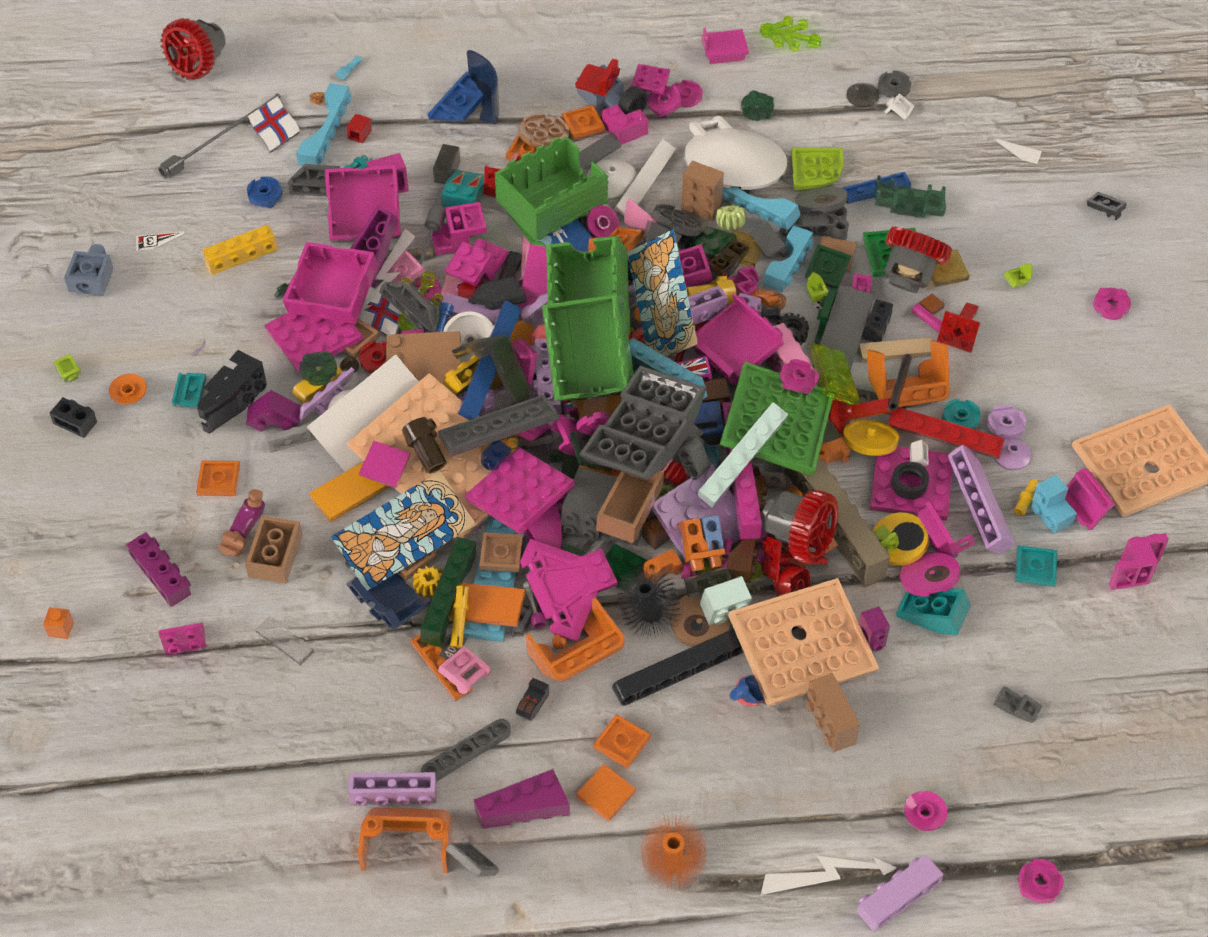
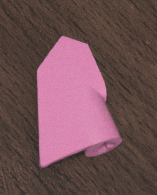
(636, 216)

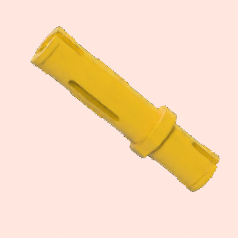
(460, 608)

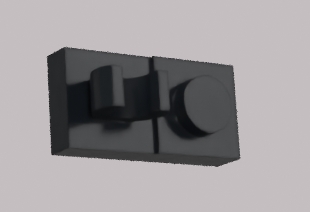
(1107, 204)

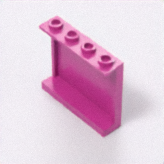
(737, 337)

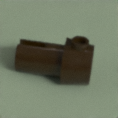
(421, 436)

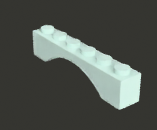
(742, 454)

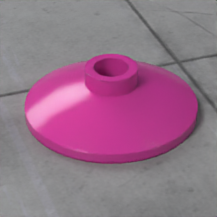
(607, 218)
(925, 802)

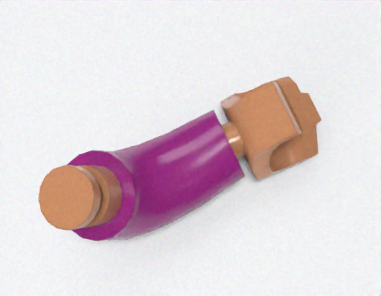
(247, 516)

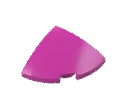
(746, 280)

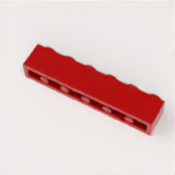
(946, 432)

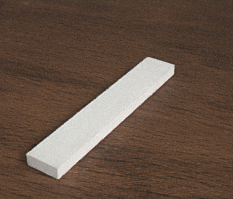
(646, 175)

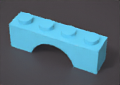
(780, 272)

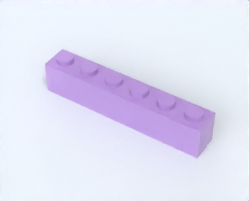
(981, 500)

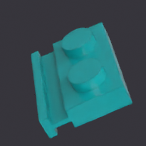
(189, 389)

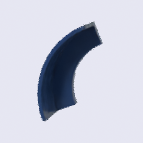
(486, 79)
(390, 600)

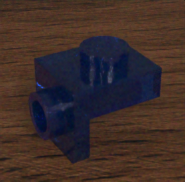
(494, 455)

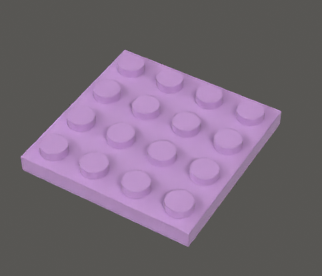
(684, 504)

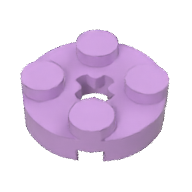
(1007, 431)

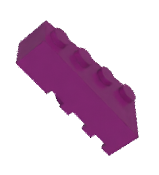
(377, 236)
(523, 801)

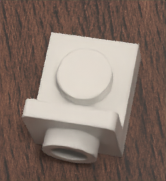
(900, 106)

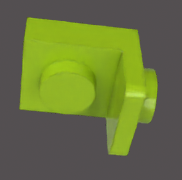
(886, 538)

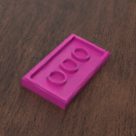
(535, 275)

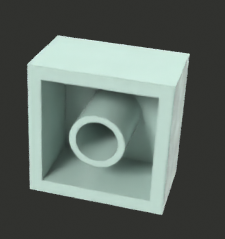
(723, 598)

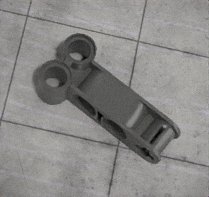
(823, 224)

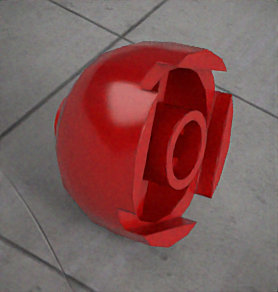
(791, 579)

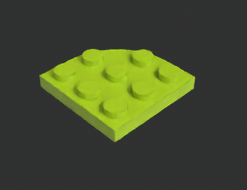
(816, 167)

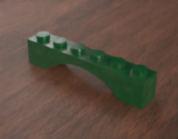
(439, 611)

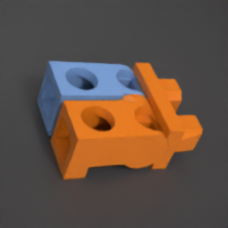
(702, 541)

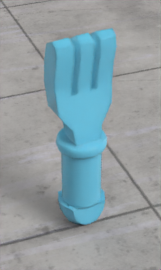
(343, 72)

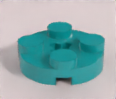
(968, 408)

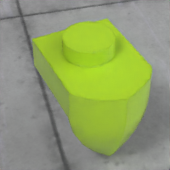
(1019, 276)
(816, 288)

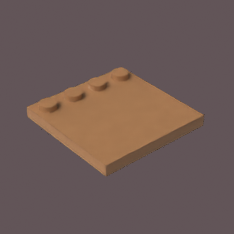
(425, 352)

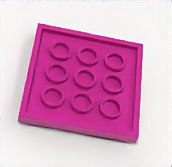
(305, 335)
(519, 490)
(938, 490)

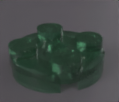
(764, 102)
(318, 359)

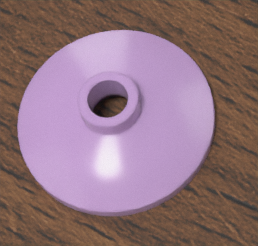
(1014, 459)

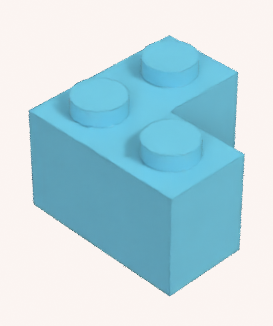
(1051, 504)

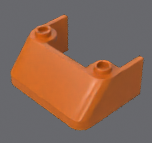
(927, 387)
(433, 821)

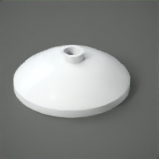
(619, 177)
(470, 325)

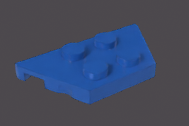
(458, 101)

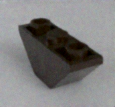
(729, 259)

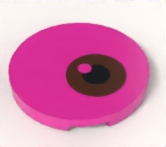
(930, 574)

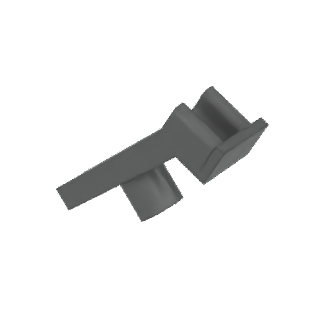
(526, 613)

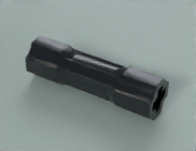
(510, 265)

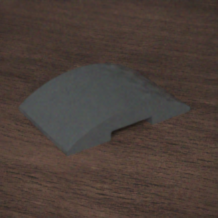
(646, 424)

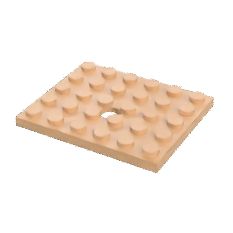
(1156, 438)
(787, 665)

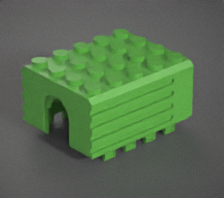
(549, 188)
(588, 274)
(588, 347)

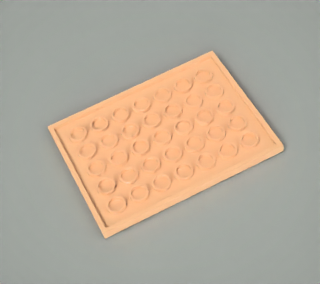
(433, 401)

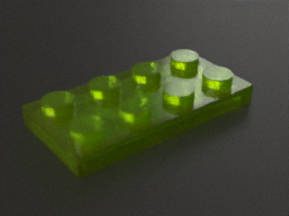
(834, 374)

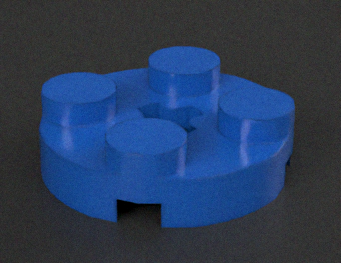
(266, 199)

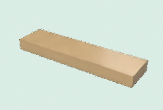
(898, 348)

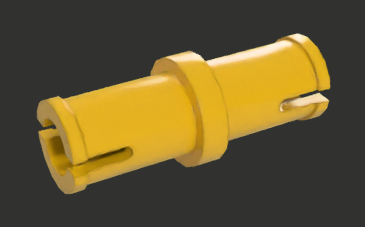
(1026, 498)

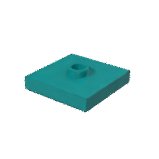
(1036, 566)

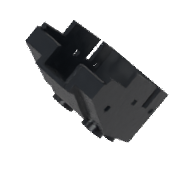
(234, 393)

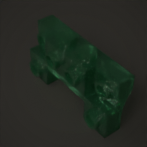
(909, 200)

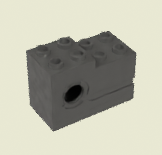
(584, 504)

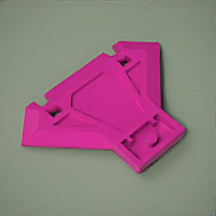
(566, 584)

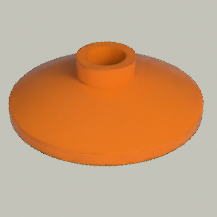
(127, 389)

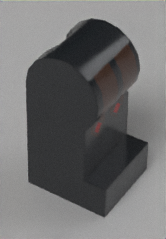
(533, 699)

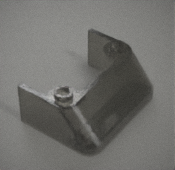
(507, 365)

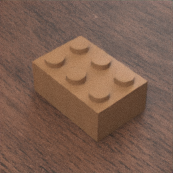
(702, 190)
(274, 549)
(832, 712)

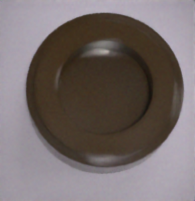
(349, 362)

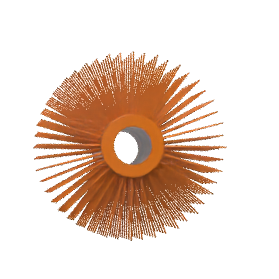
(673, 852)

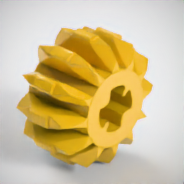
(426, 580)

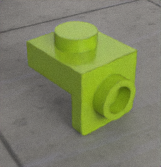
(67, 368)

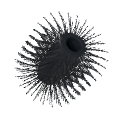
(648, 601)

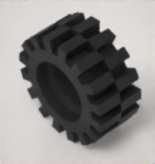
(798, 323)

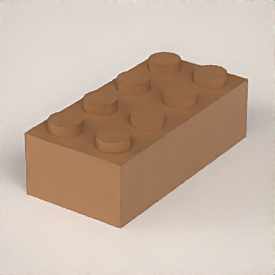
(628, 505)

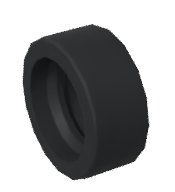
(633, 100)
(905, 491)

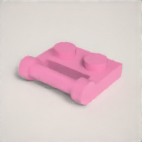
(460, 664)

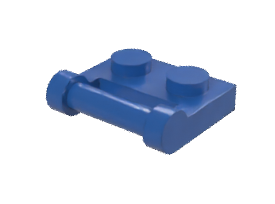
(710, 412)

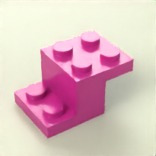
(459, 224)
(476, 262)
(1138, 561)

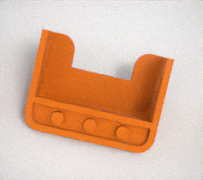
(602, 641)

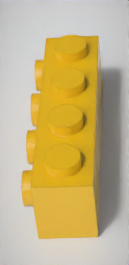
(239, 249)
(460, 379)

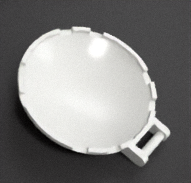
(742, 155)

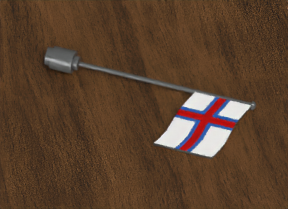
(269, 121)
(382, 313)

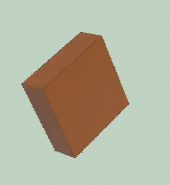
(932, 304)

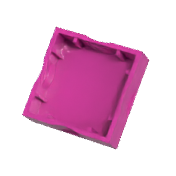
(354, 197)
(330, 283)

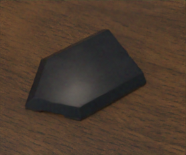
(495, 293)

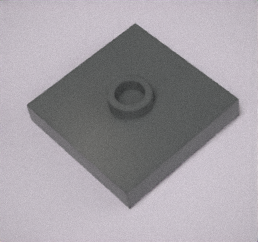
(472, 859)

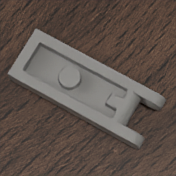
(289, 438)

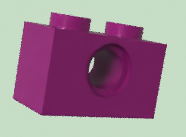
(875, 628)

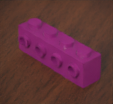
(159, 569)

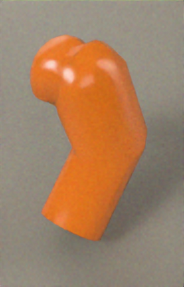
(559, 642)

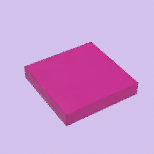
(384, 464)

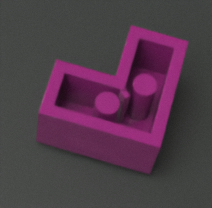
(275, 410)

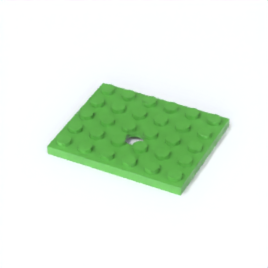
(800, 436)

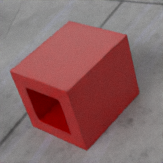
(359, 128)

